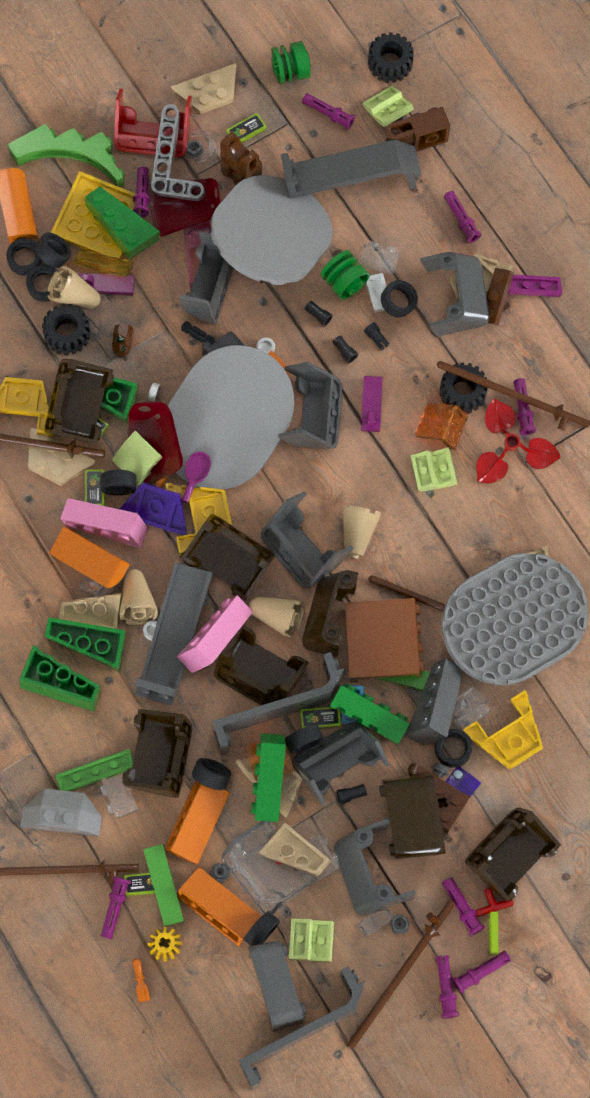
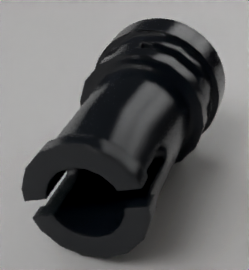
(321, 315)
(374, 333)
(347, 352)
(346, 795)

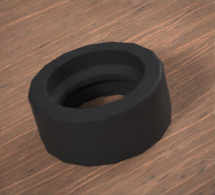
(13, 248)
(44, 250)
(33, 273)
(409, 292)
(118, 482)
(303, 738)
(454, 763)
(211, 773)
(262, 929)

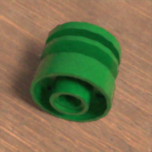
(294, 61)
(345, 275)

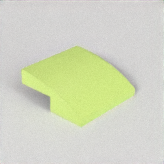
(387, 106)
(137, 456)
(434, 469)
(311, 940)

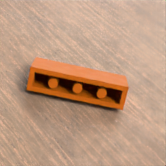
(16, 205)
(89, 558)
(196, 822)
(218, 906)

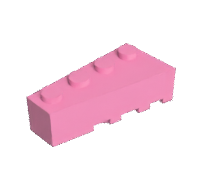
(104, 522)
(215, 634)

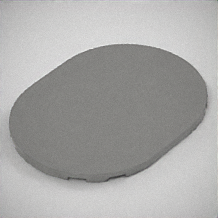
(269, 232)
(232, 412)
(514, 619)

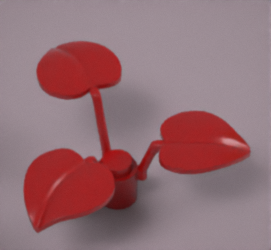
(491, 467)

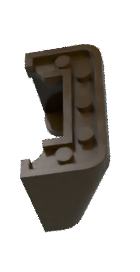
(77, 400)
(229, 555)
(318, 633)
(256, 670)
(159, 753)
(413, 816)
(511, 851)

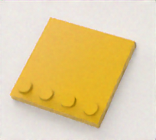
(79, 225)

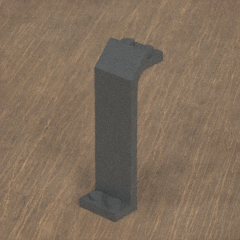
(351, 167)
(173, 632)
(279, 708)
(354, 989)

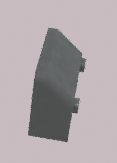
(209, 283)
(472, 307)
(320, 408)
(294, 547)
(336, 755)
(357, 878)
(277, 985)

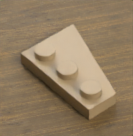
(94, 610)
(295, 851)

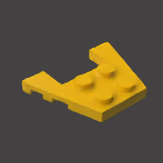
(25, 398)
(202, 504)
(513, 742)

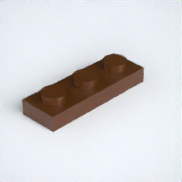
(498, 293)

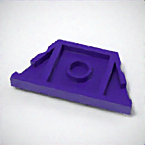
(158, 508)

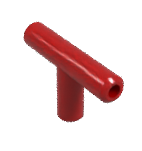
(493, 905)

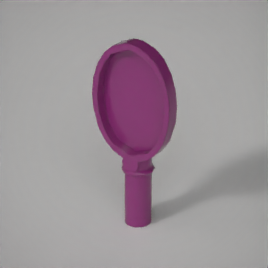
(196, 471)

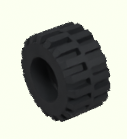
(395, 45)
(62, 316)
(465, 402)

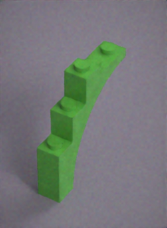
(45, 144)

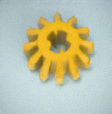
(162, 950)

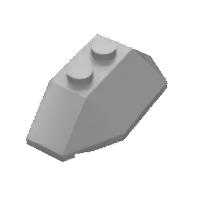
(62, 813)

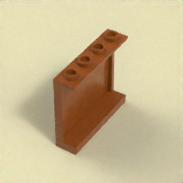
(383, 639)

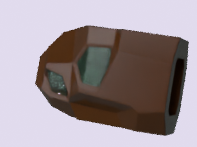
(122, 340)

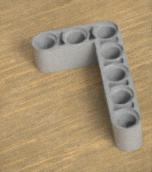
(168, 159)

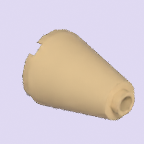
(70, 288)
(358, 529)
(136, 600)
(279, 613)

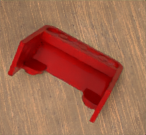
(143, 136)

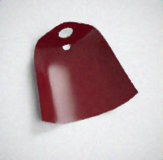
(174, 214)
(160, 435)

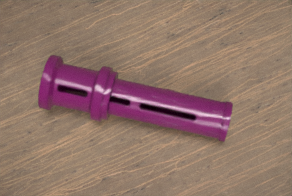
(335, 114)
(141, 197)
(465, 223)
(525, 415)
(114, 896)
(467, 914)
(473, 976)
(447, 996)

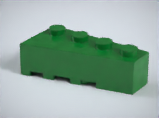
(121, 223)
(119, 398)
(89, 640)
(56, 680)
(369, 713)
(269, 777)

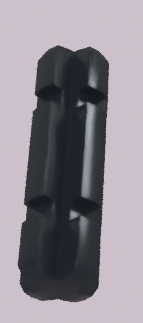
(197, 333)

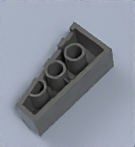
(436, 704)

